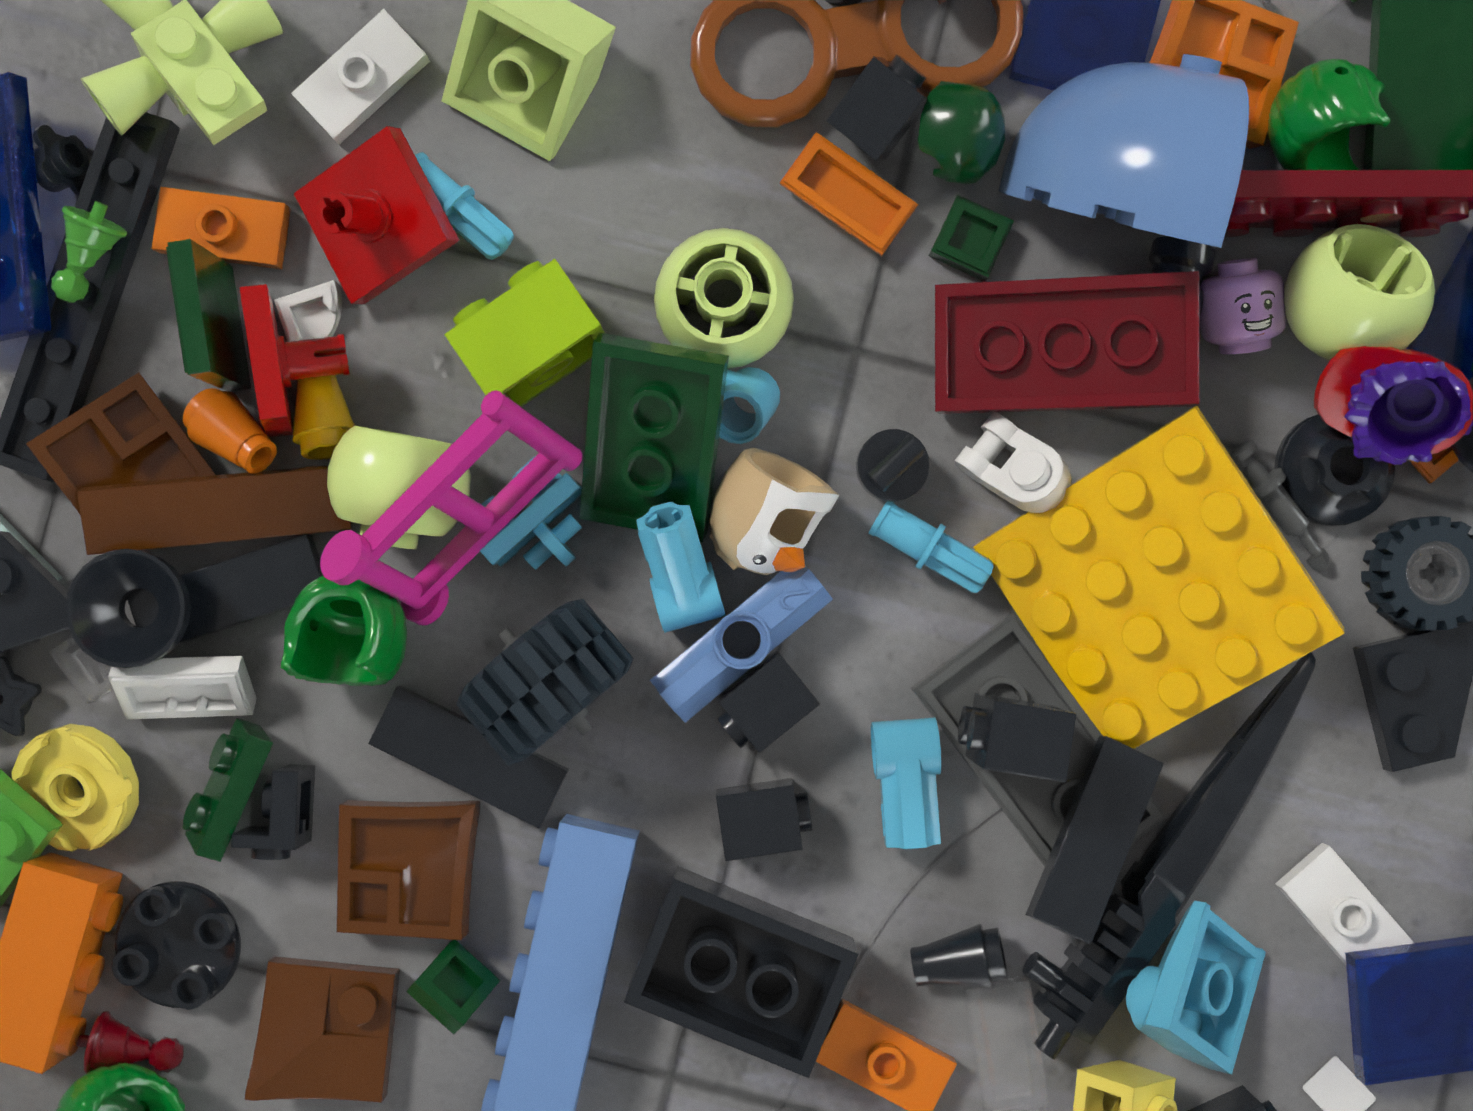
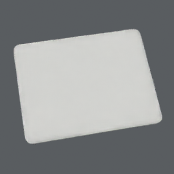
(1338, 1089)

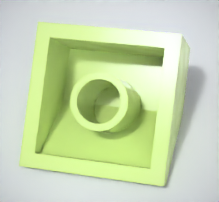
(527, 68)

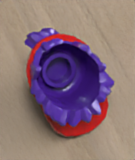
(1394, 402)

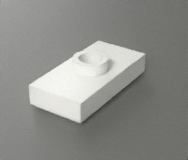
(361, 76)
(185, 688)
(1339, 904)

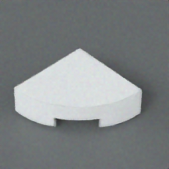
(311, 312)

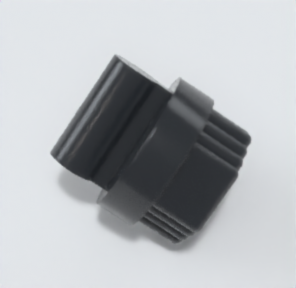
(892, 465)

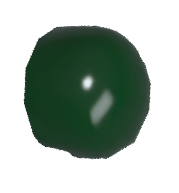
(962, 131)

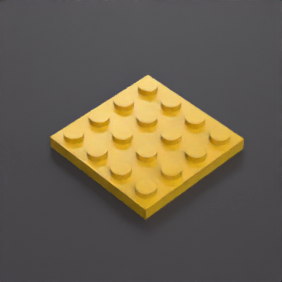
(1159, 584)

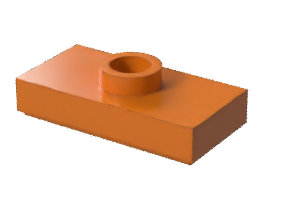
(227, 226)
(885, 1059)

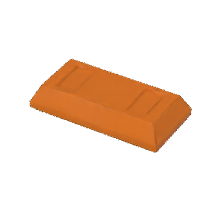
(848, 194)

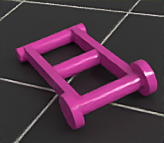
(425, 596)

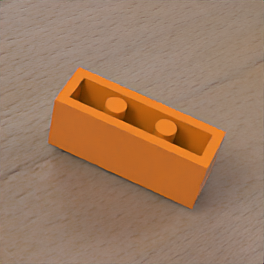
(52, 957)

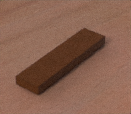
(207, 509)

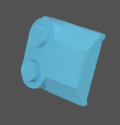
(1199, 991)

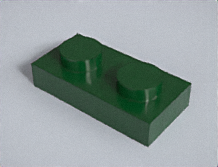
(235, 768)

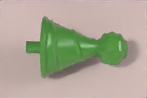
(86, 241)

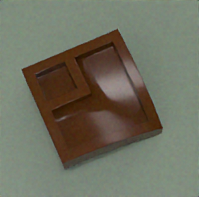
(118, 441)
(406, 868)
(324, 1031)

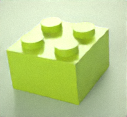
(526, 334)

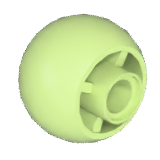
(727, 256)
(1358, 291)
(375, 468)

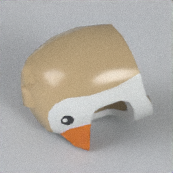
(767, 512)

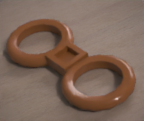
(842, 46)

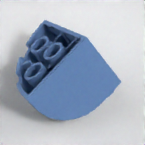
(1139, 146)

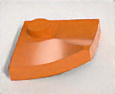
(1243, 37)

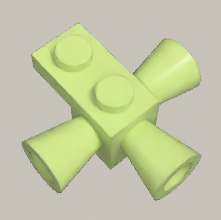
(187, 62)

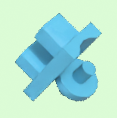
(534, 522)

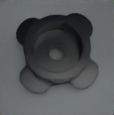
(59, 160)

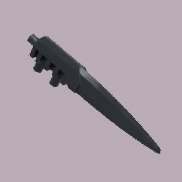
(1158, 886)

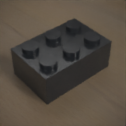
(742, 971)

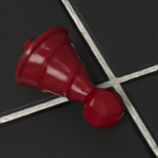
(116, 1043)

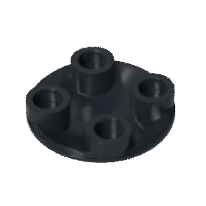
(177, 945)

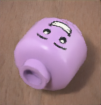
(1242, 307)

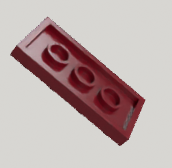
(1310, 199)
(1068, 344)

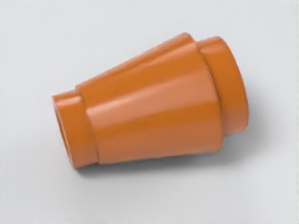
(226, 427)

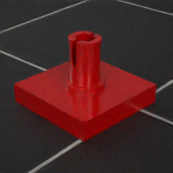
(376, 215)
(279, 362)

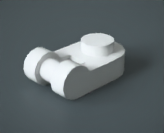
(1032, 476)

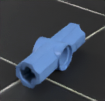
(709, 668)

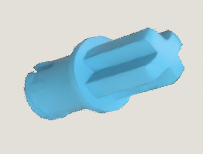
(466, 214)
(932, 547)

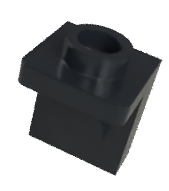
(289, 806)

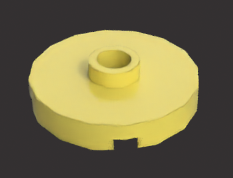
(50, 772)

